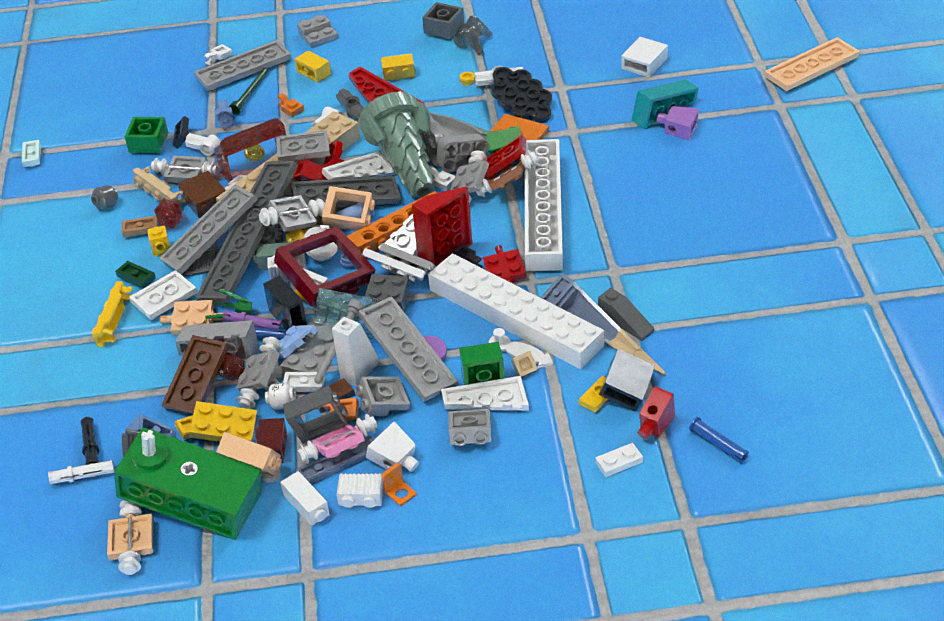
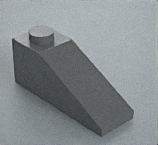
(625, 314)

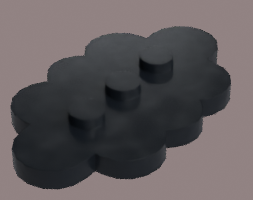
(521, 94)

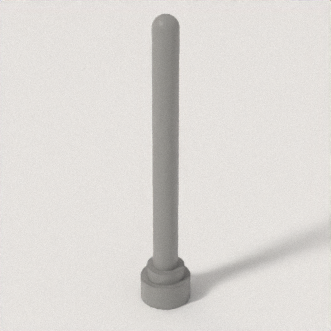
(353, 310)

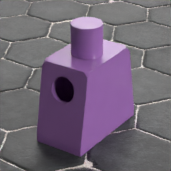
(680, 121)

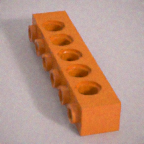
(380, 230)

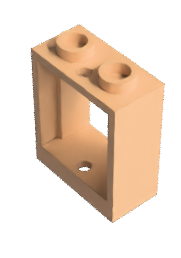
(346, 222)
(249, 453)

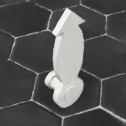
(518, 348)

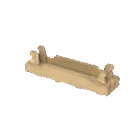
(155, 186)

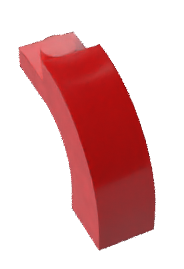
(310, 171)

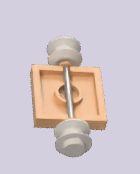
(130, 537)

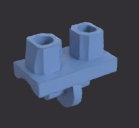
(224, 114)

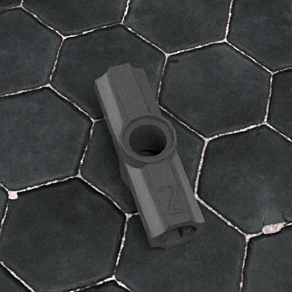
(350, 103)

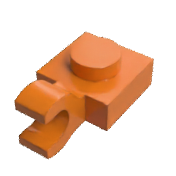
(290, 107)

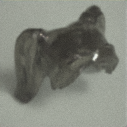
(471, 33)

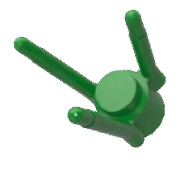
(242, 305)

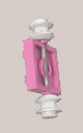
(338, 440)

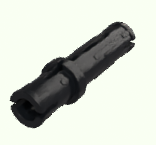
(88, 427)

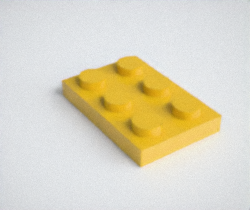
(213, 420)

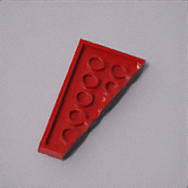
(371, 85)

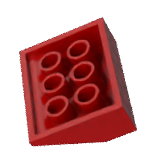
(442, 224)

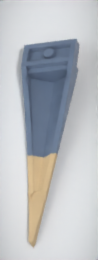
(573, 299)

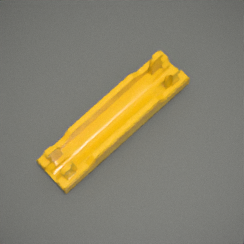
(111, 314)

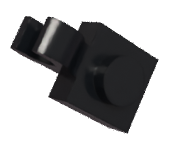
(468, 254)

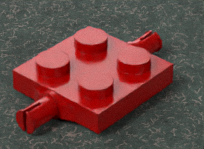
(505, 265)

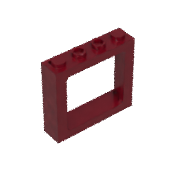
(302, 281)

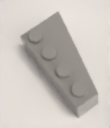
(238, 335)

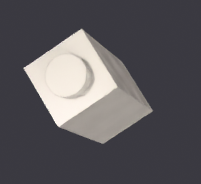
(305, 498)

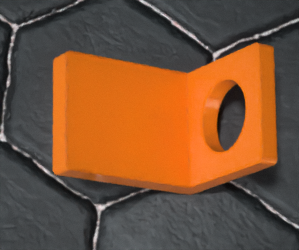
(393, 482)

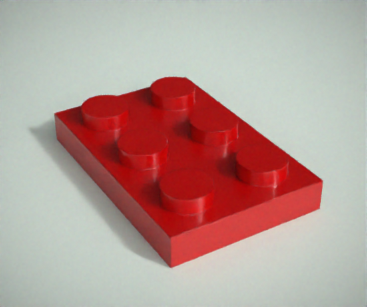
(503, 157)

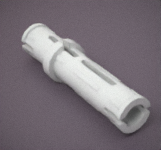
(74, 473)

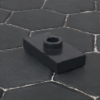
(180, 132)

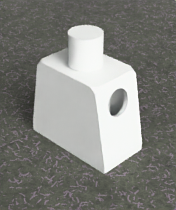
(391, 448)

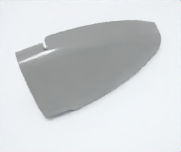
(452, 142)

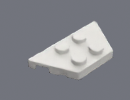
(394, 266)

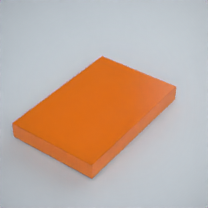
(530, 129)

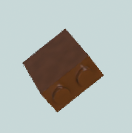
(201, 192)

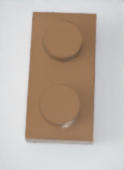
(138, 226)

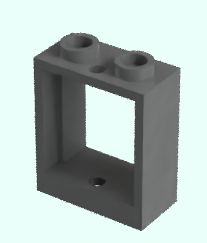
(319, 425)

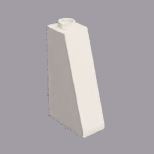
(353, 351)

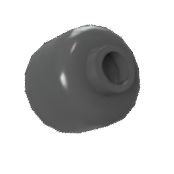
(104, 197)

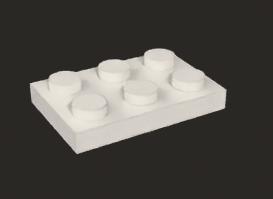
(163, 294)

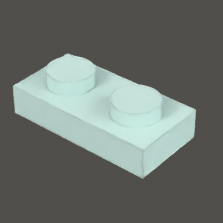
(31, 153)

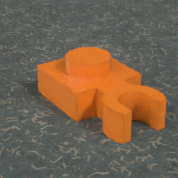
(351, 405)

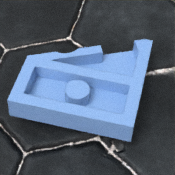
(294, 339)

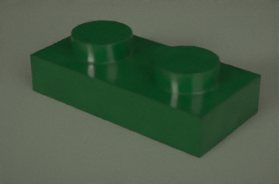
(135, 274)

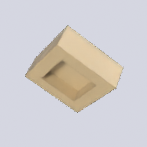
(524, 364)

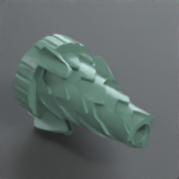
(397, 126)

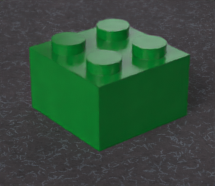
(146, 134)
(481, 363)

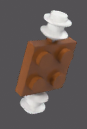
(511, 173)

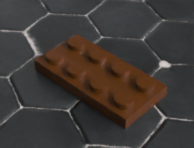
(195, 374)

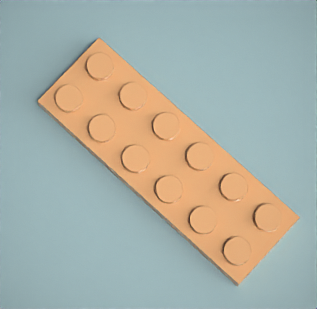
(811, 64)

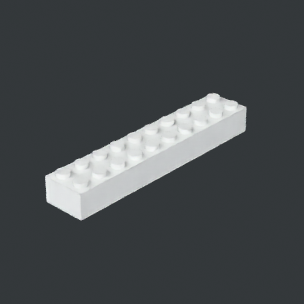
(543, 208)
(517, 311)

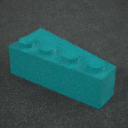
(660, 100)

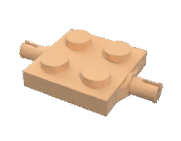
(189, 314)

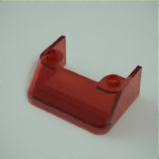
(244, 140)

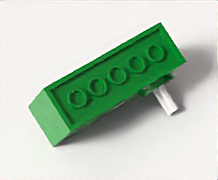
(188, 483)

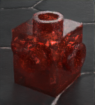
(168, 213)

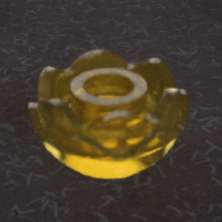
(254, 153)

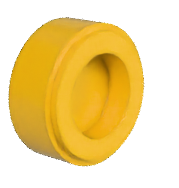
(467, 78)

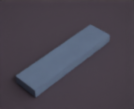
(325, 467)

